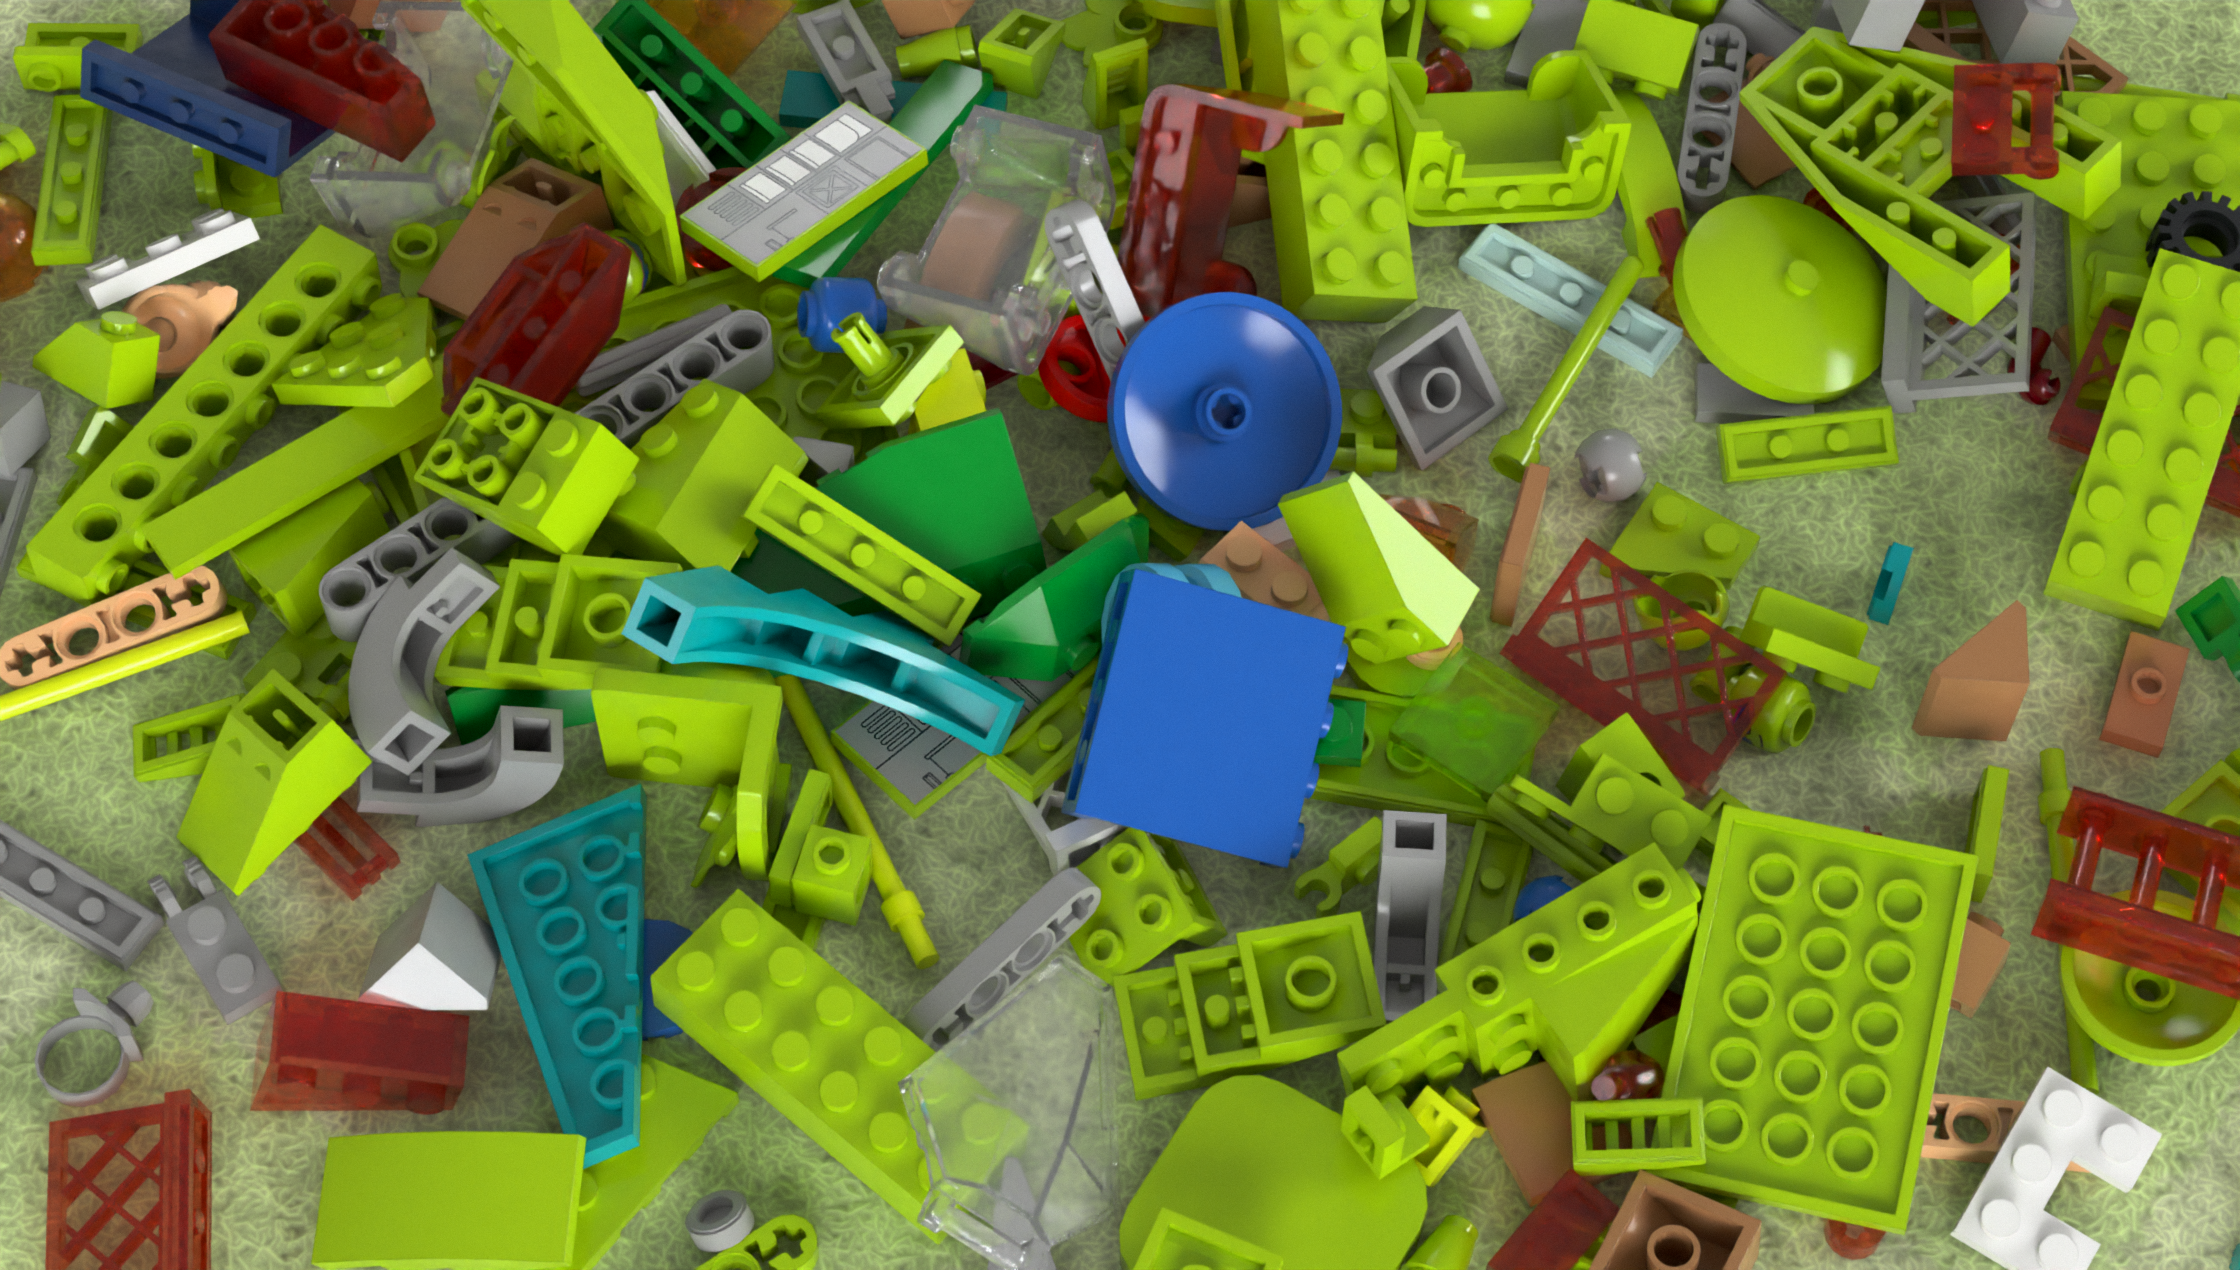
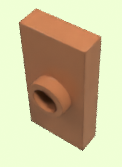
(2144, 694)

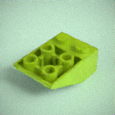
(528, 467)
(267, 781)

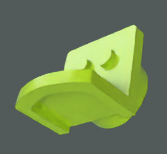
(702, 730)

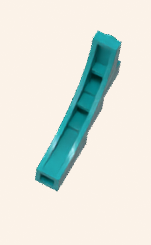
(876, 655)

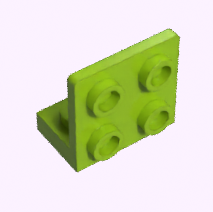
(1144, 905)

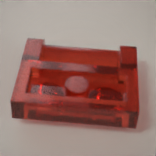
(1985, 120)

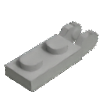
(217, 945)

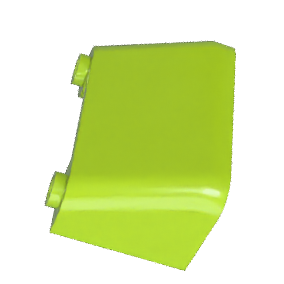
(1509, 151)

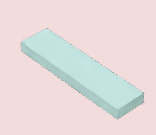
(1567, 297)

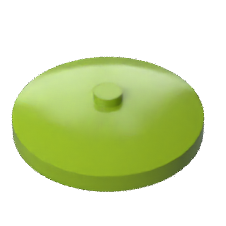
(1781, 299)

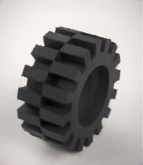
(2198, 219)

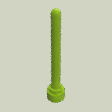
(1522, 446)

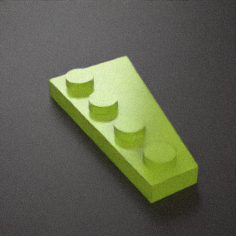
(674, 1119)

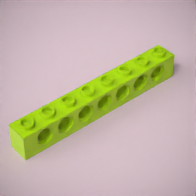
(202, 418)

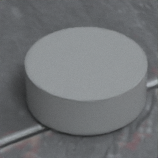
(719, 1220)

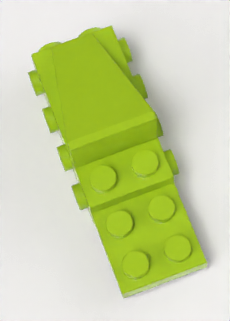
(1570, 1005)

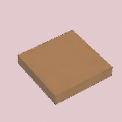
(1519, 544)

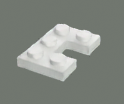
(213, 236)
(2053, 1127)

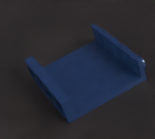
(183, 92)

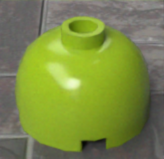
(1478, 23)

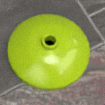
(2170, 1031)

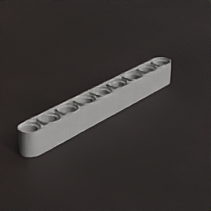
(661, 385)

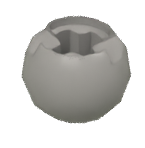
(1610, 465)

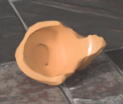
(185, 319)

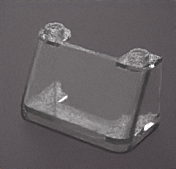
(463, 83)
(989, 252)

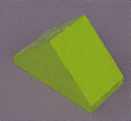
(1021, 51)

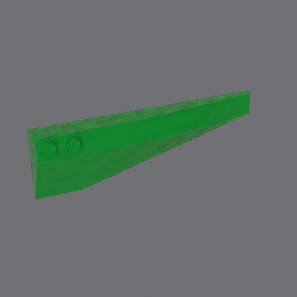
(937, 491)

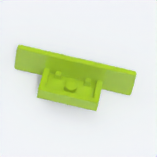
(1623, 812)

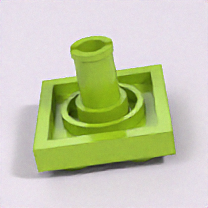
(887, 372)

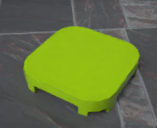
(1282, 1178)

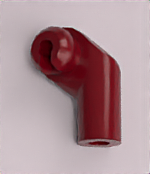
(2041, 387)

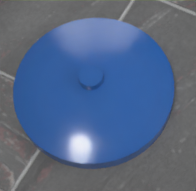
(1223, 410)

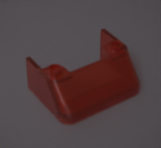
(1187, 186)

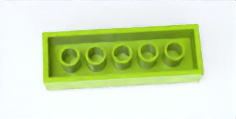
(1336, 186)
(2155, 446)
(803, 1044)

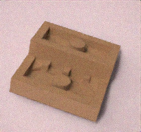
(1533, 1128)

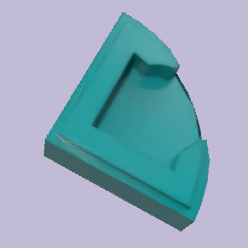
(1889, 583)

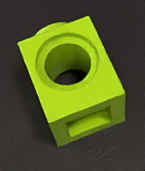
(833, 874)

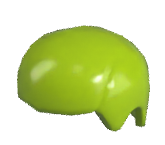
(1695, 589)

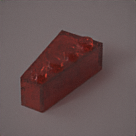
(324, 71)

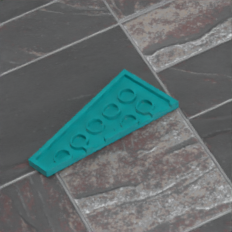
(573, 945)

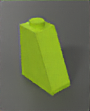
(295, 553)

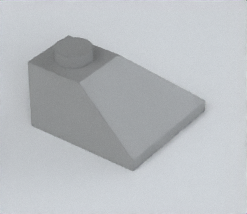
(1434, 383)

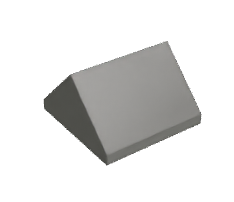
(434, 957)

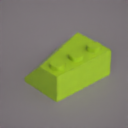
(697, 480)

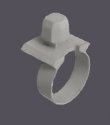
(126, 1007)

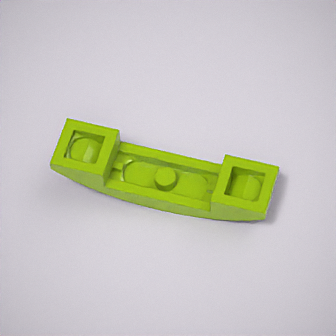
(1645, 182)

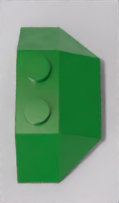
(702, 97)
(1057, 614)

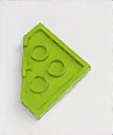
(367, 360)

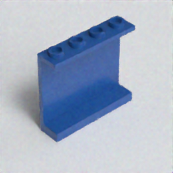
(1206, 718)

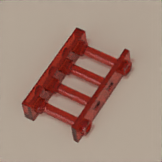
(2132, 930)

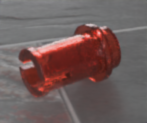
(1668, 236)

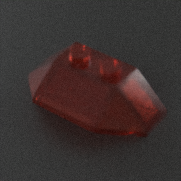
(541, 319)

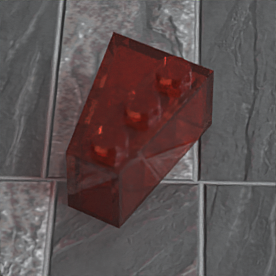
(357, 1057)

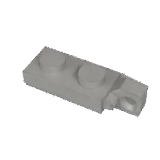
(848, 58)

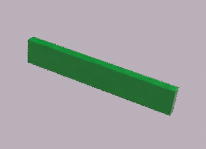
(928, 120)

